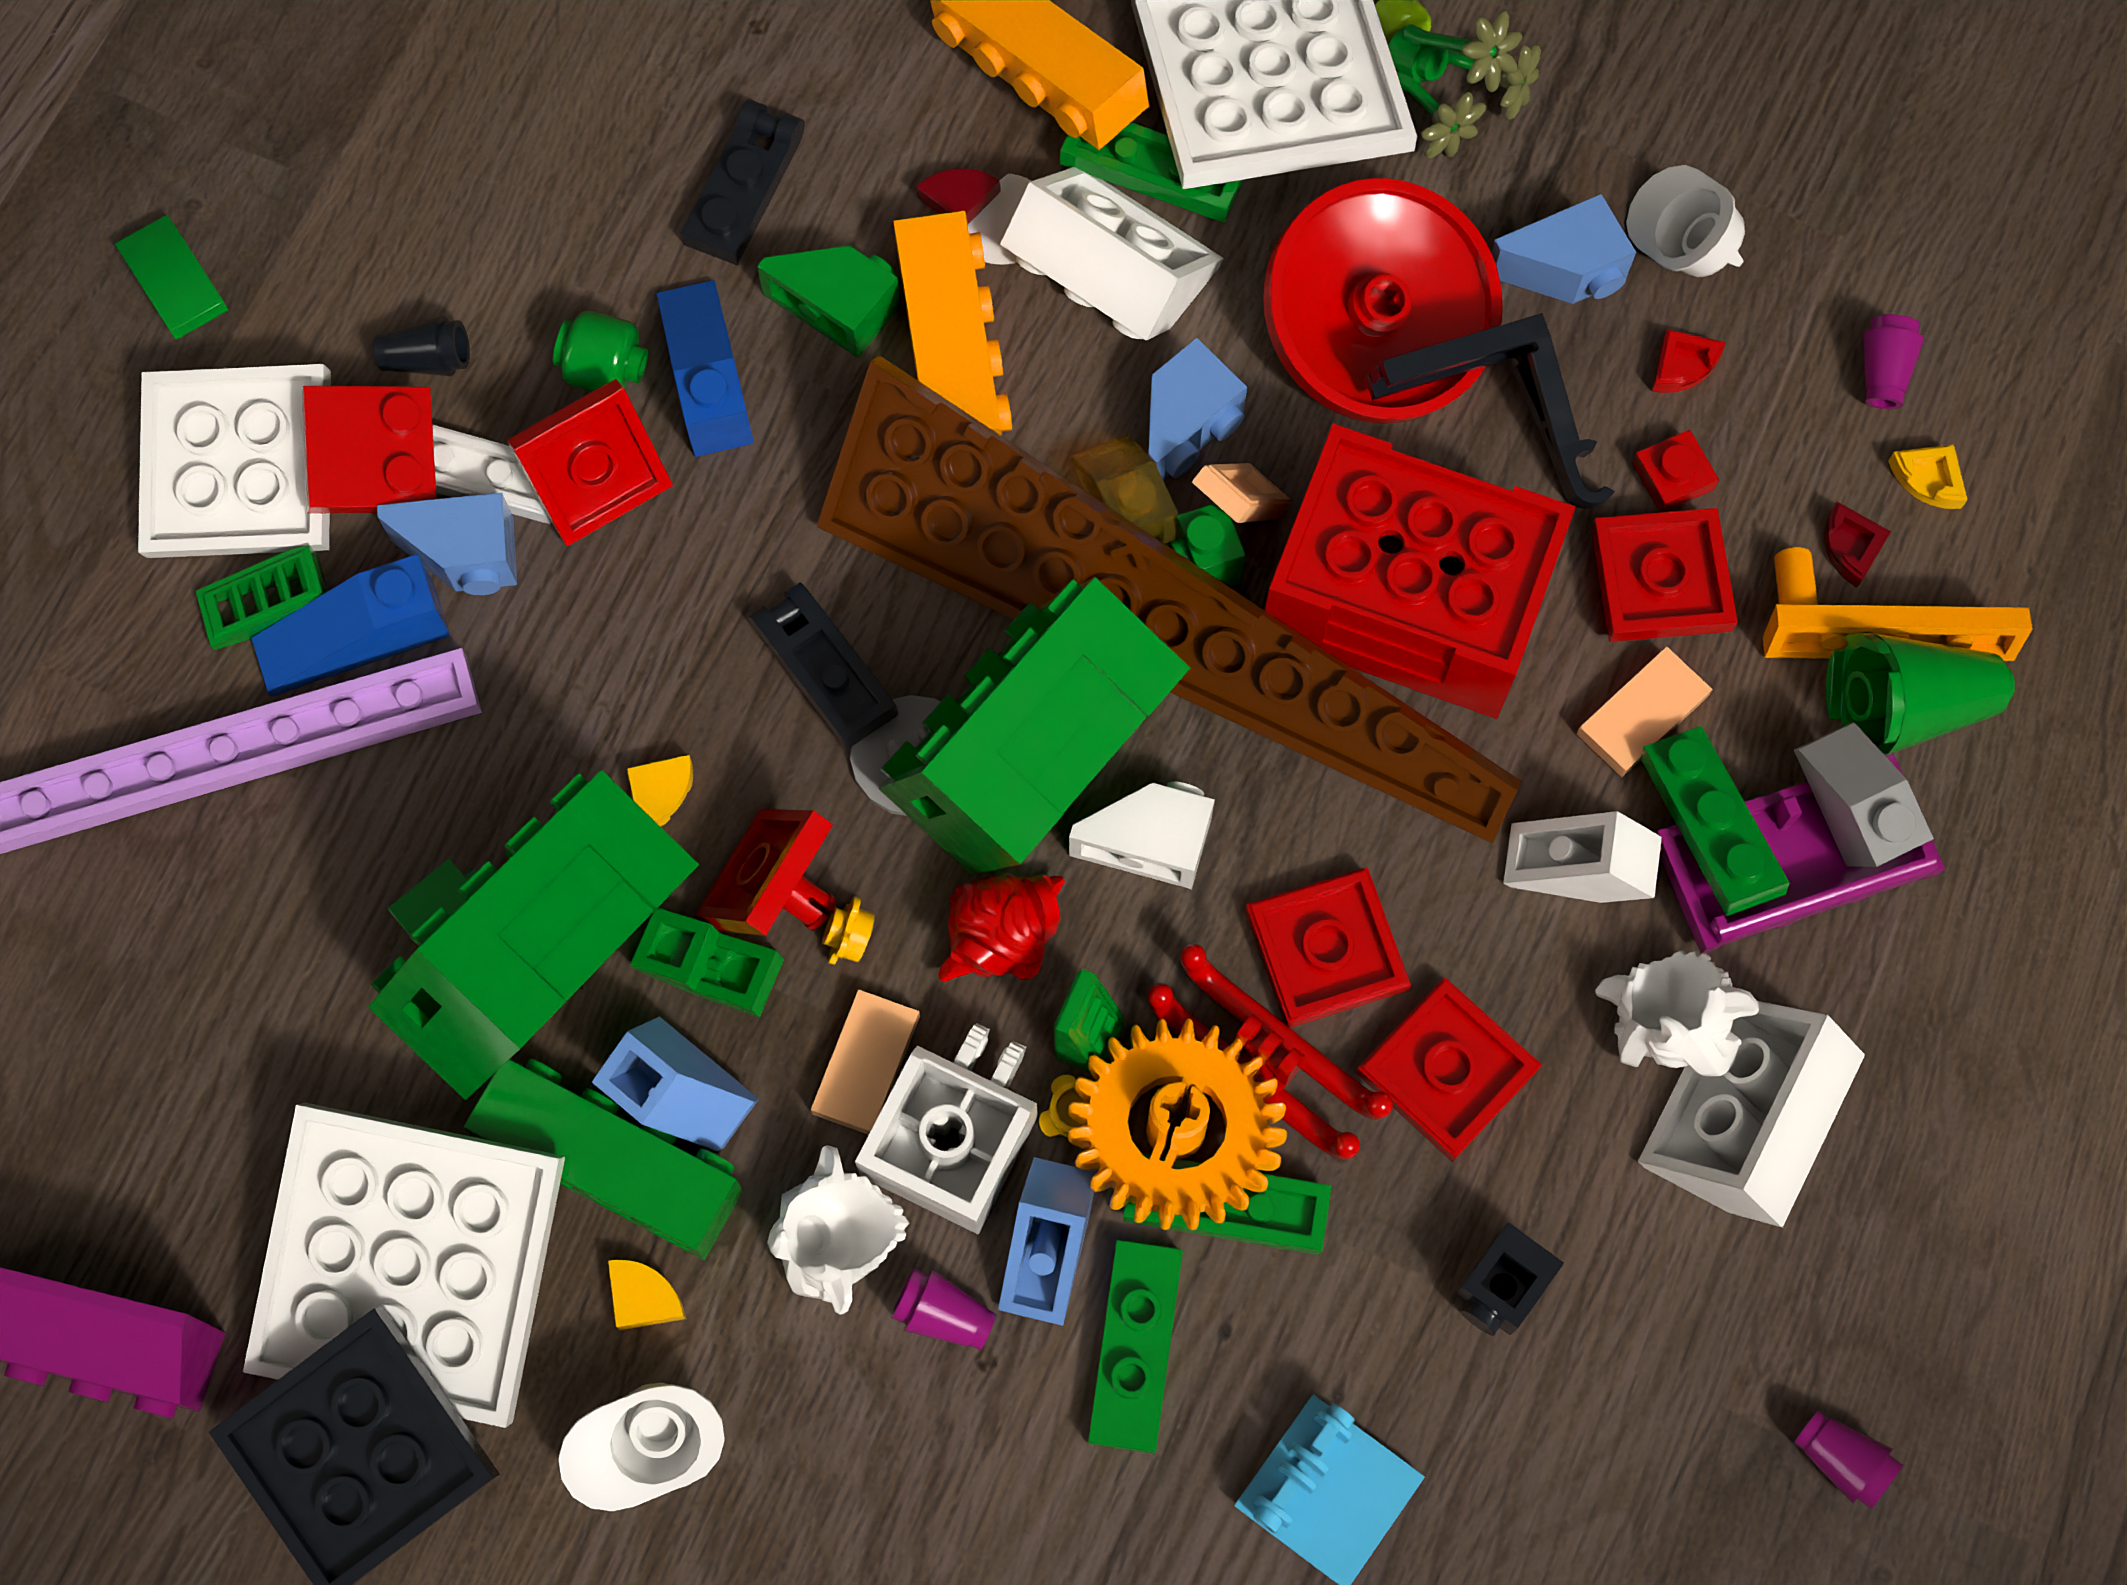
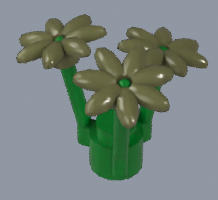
(1425, 55)

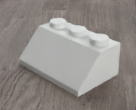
(1109, 251)
(1758, 1127)

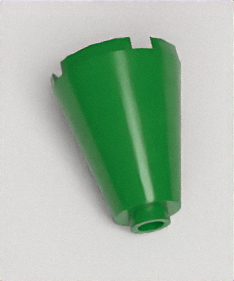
(1913, 688)

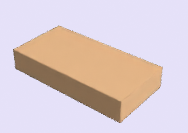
(1242, 492)
(1644, 711)
(865, 1062)

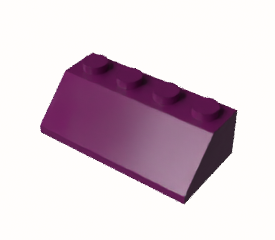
(105, 1344)

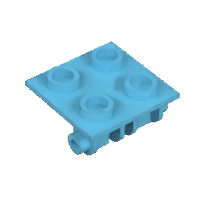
(1329, 1491)

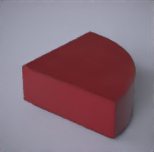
(959, 191)
(1852, 542)

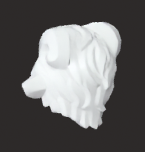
(1678, 1013)
(834, 1231)

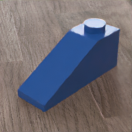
(704, 368)
(352, 626)

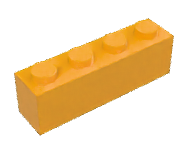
(1048, 62)
(949, 315)

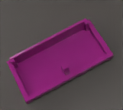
(1809, 859)

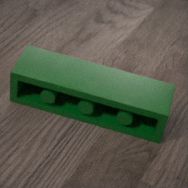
(609, 1159)

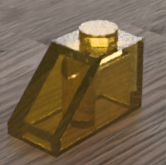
(1129, 484)

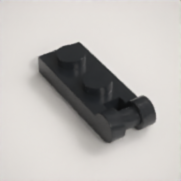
(742, 183)
(824, 666)

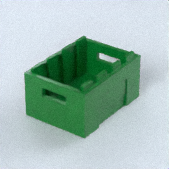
(1032, 726)
(529, 932)

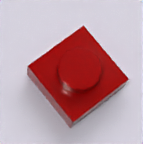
(1675, 471)

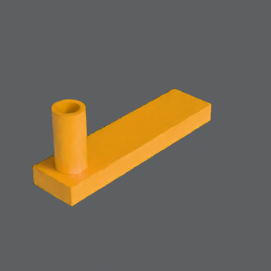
(1814, 631)

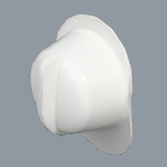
(1686, 222)
(641, 1447)

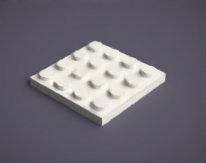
(1272, 85)
(412, 1222)

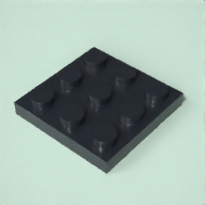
(354, 1452)

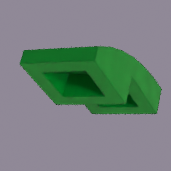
(171, 277)
(707, 962)

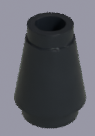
(424, 348)

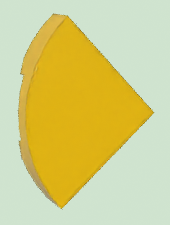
(1930, 475)
(661, 786)
(642, 1296)

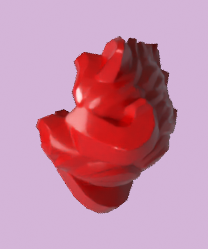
(1001, 925)

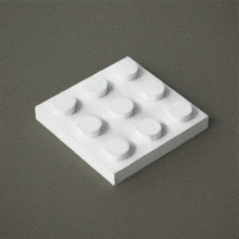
(226, 462)

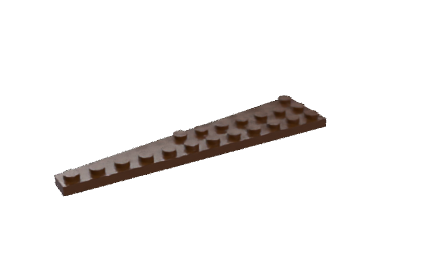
(1008, 531)

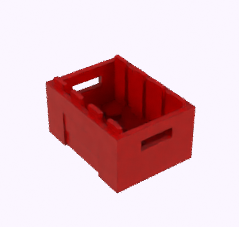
(1400, 610)

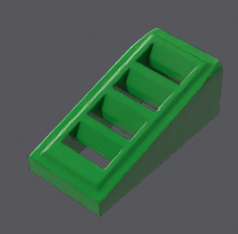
(277, 571)
(1086, 1022)

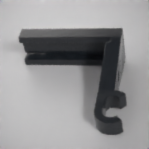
(1536, 373)

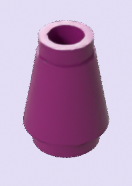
(1890, 358)
(942, 1311)
(1849, 1459)

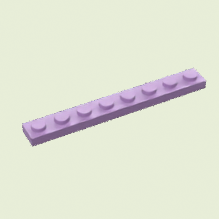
(235, 749)

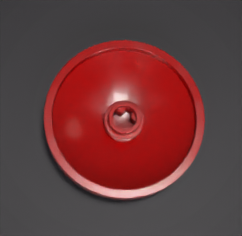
(1372, 279)

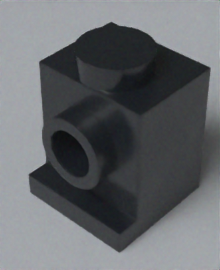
(1524, 1265)

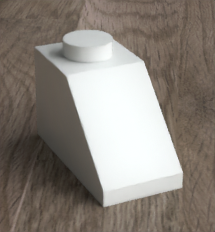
(1148, 833)
(1584, 857)

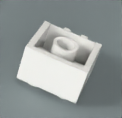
(946, 1095)

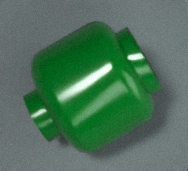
(598, 350)

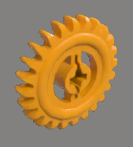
(1183, 1067)

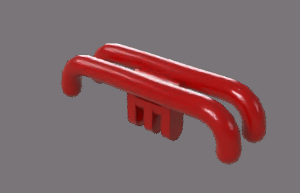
(1281, 1051)

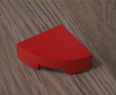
(1685, 361)

